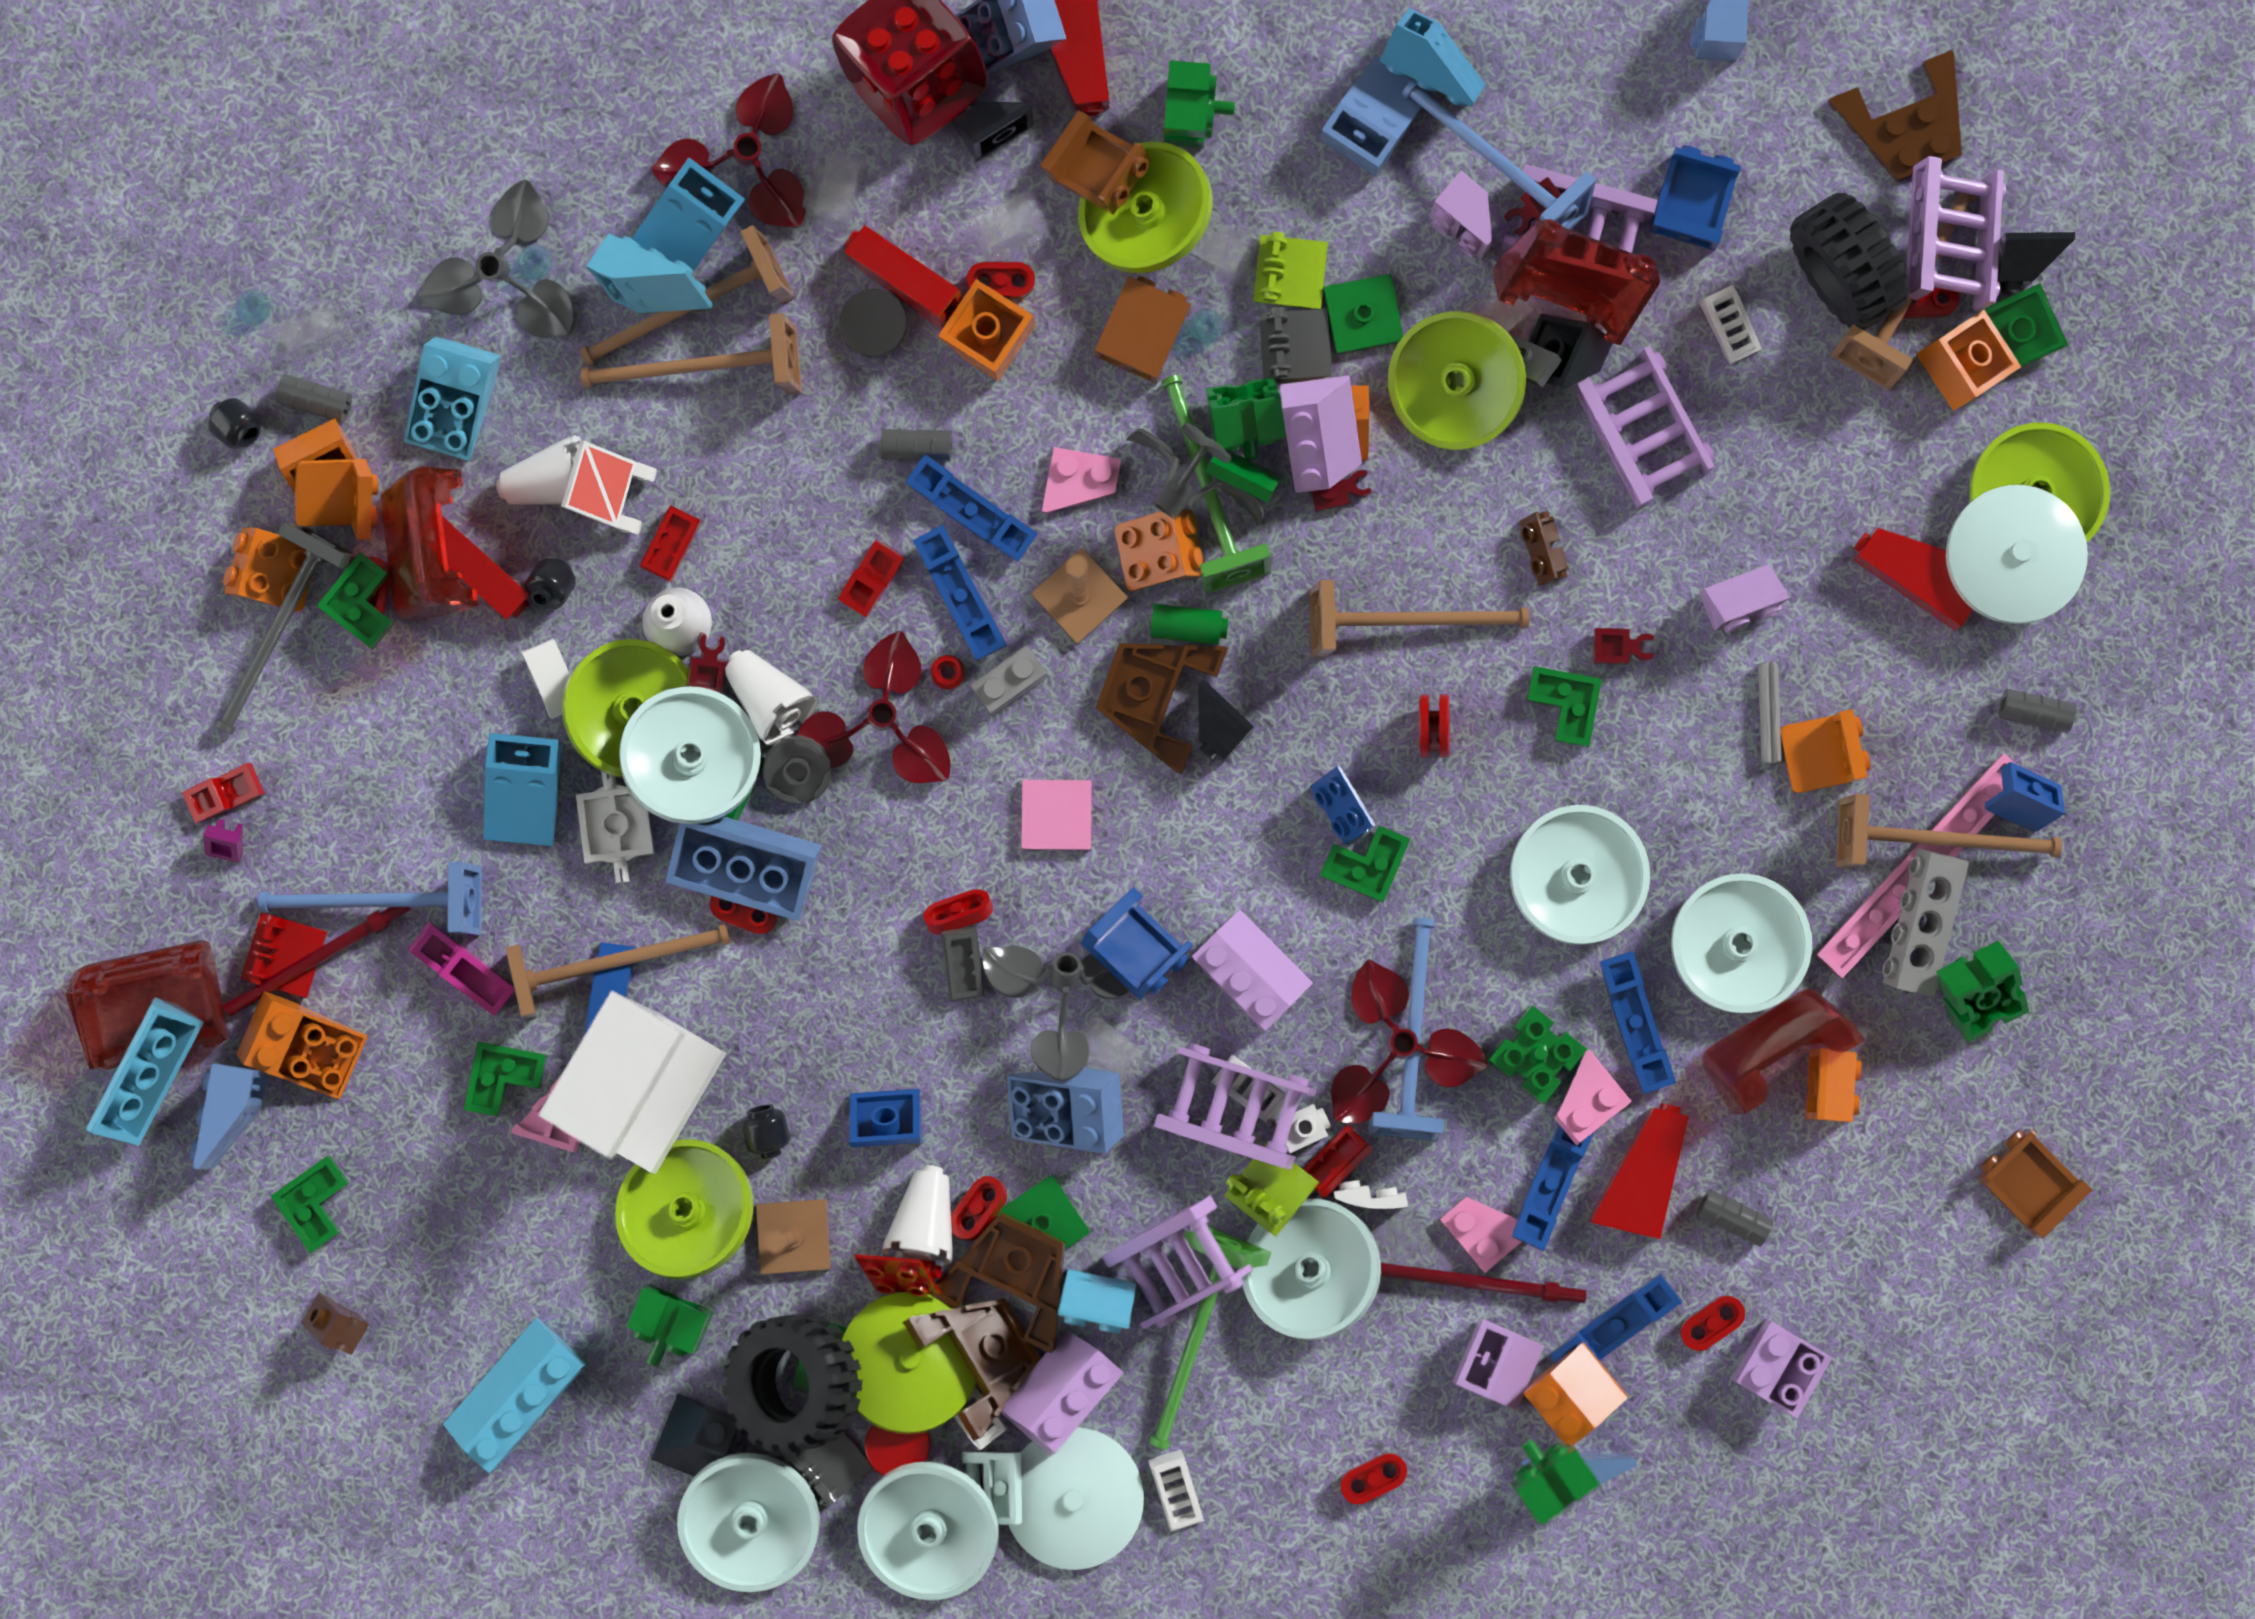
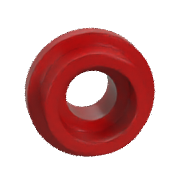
(947, 661)

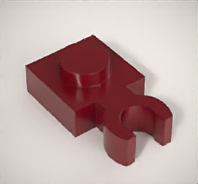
(1532, 208)
(1338, 494)
(1615, 646)
(707, 670)

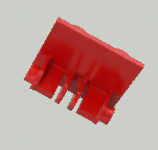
(278, 945)
(901, 1274)

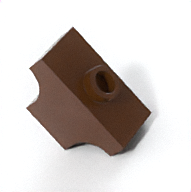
(334, 1324)

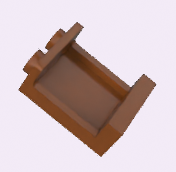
(1095, 163)
(1142, 328)
(2032, 1183)

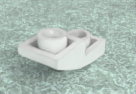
(548, 674)
(1357, 1195)

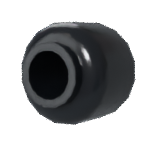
(234, 423)
(550, 583)
(765, 1131)

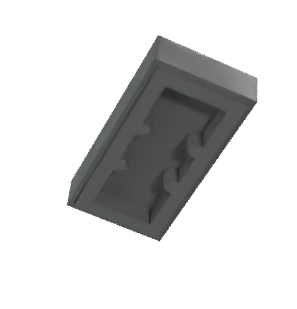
(1538, 361)
(962, 963)

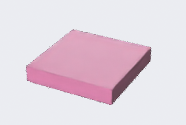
(1056, 814)

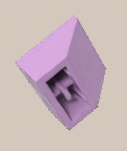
(1465, 215)
(1743, 597)
(1498, 1363)
(1781, 1368)

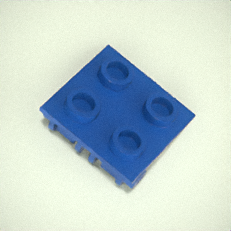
(1342, 805)

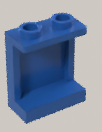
(1695, 197)
(1135, 946)

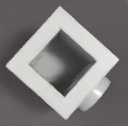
(1307, 1128)

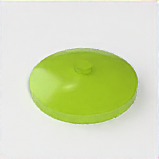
(1159, 219)
(1456, 380)
(2050, 460)
(609, 689)
(687, 1213)
(904, 1385)

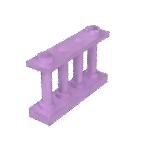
(1603, 200)
(1925, 244)
(1625, 456)
(1210, 1130)
(1173, 1232)

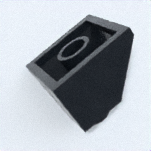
(992, 124)
(2027, 256)
(1576, 343)
(1219, 724)
(694, 1436)

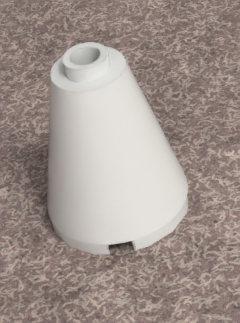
(541, 476)
(682, 629)
(768, 696)
(923, 1219)

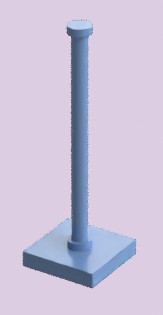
(1565, 210)
(462, 899)
(1406, 1122)

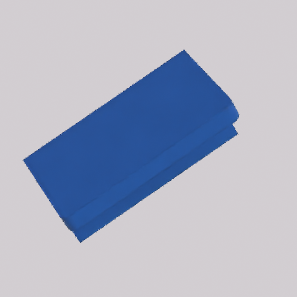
(2027, 798)

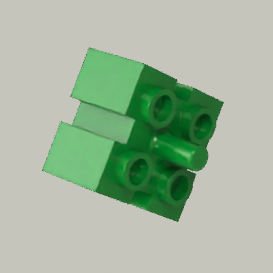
(1191, 104)
(1246, 414)
(1982, 991)
(1536, 1054)
(669, 1322)
(1553, 1480)

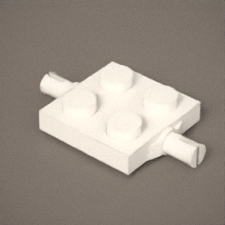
(614, 827)

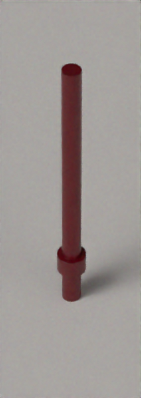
(375, 922)
(1549, 1291)

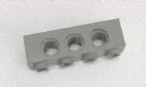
(1940, 912)

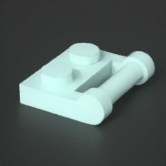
(1001, 1482)

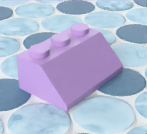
(1320, 432)
(1251, 970)
(1061, 1392)

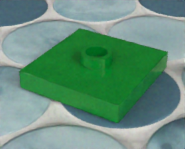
(1363, 314)
(2028, 325)
(1048, 1210)

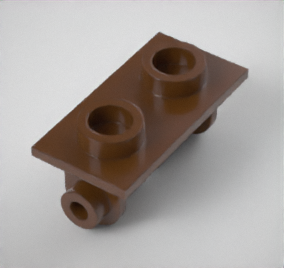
(1537, 533)

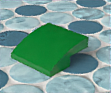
(1246, 476)

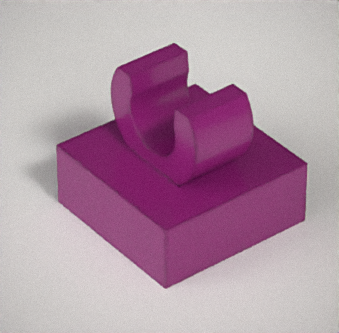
(223, 842)

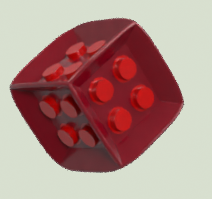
(910, 64)

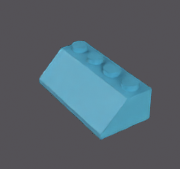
(145, 1072)
(514, 1395)

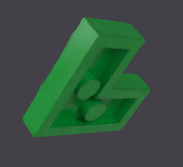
(349, 603)
(1575, 697)
(1367, 874)
(496, 1067)
(303, 1199)

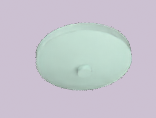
(2016, 554)
(690, 755)
(1579, 874)
(1741, 943)
(1318, 1272)
(1079, 1501)
(748, 1522)
(927, 1531)

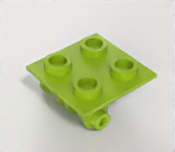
(1290, 271)
(1270, 1193)

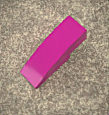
(461, 968)

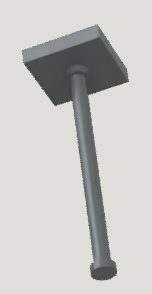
(317, 550)

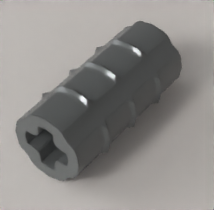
(313, 398)
(913, 444)
(2037, 711)
(1735, 1217)

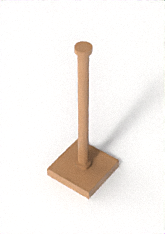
(763, 267)
(1872, 354)
(782, 355)
(1079, 596)
(1326, 619)
(1855, 831)
(527, 980)
(793, 1236)

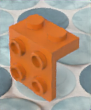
(336, 494)
(1159, 549)
(264, 567)
(1824, 752)

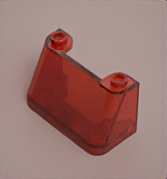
(1579, 275)
(417, 546)
(115, 994)
(1738, 1058)

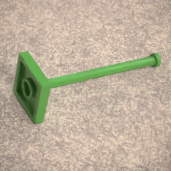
(1234, 566)
(1238, 1254)

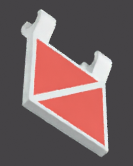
(601, 484)

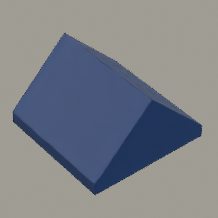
(885, 1118)

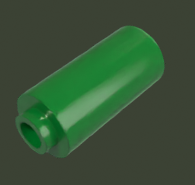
(1188, 624)

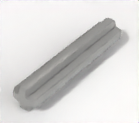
(1769, 713)

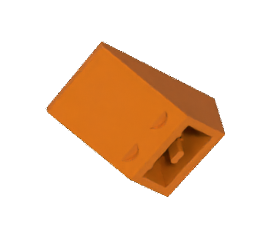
(300, 1046)

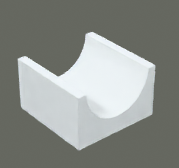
(632, 1083)

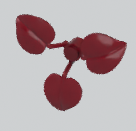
(765, 108)
(897, 668)
(1451, 1054)

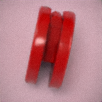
(1434, 726)
(891, 1450)

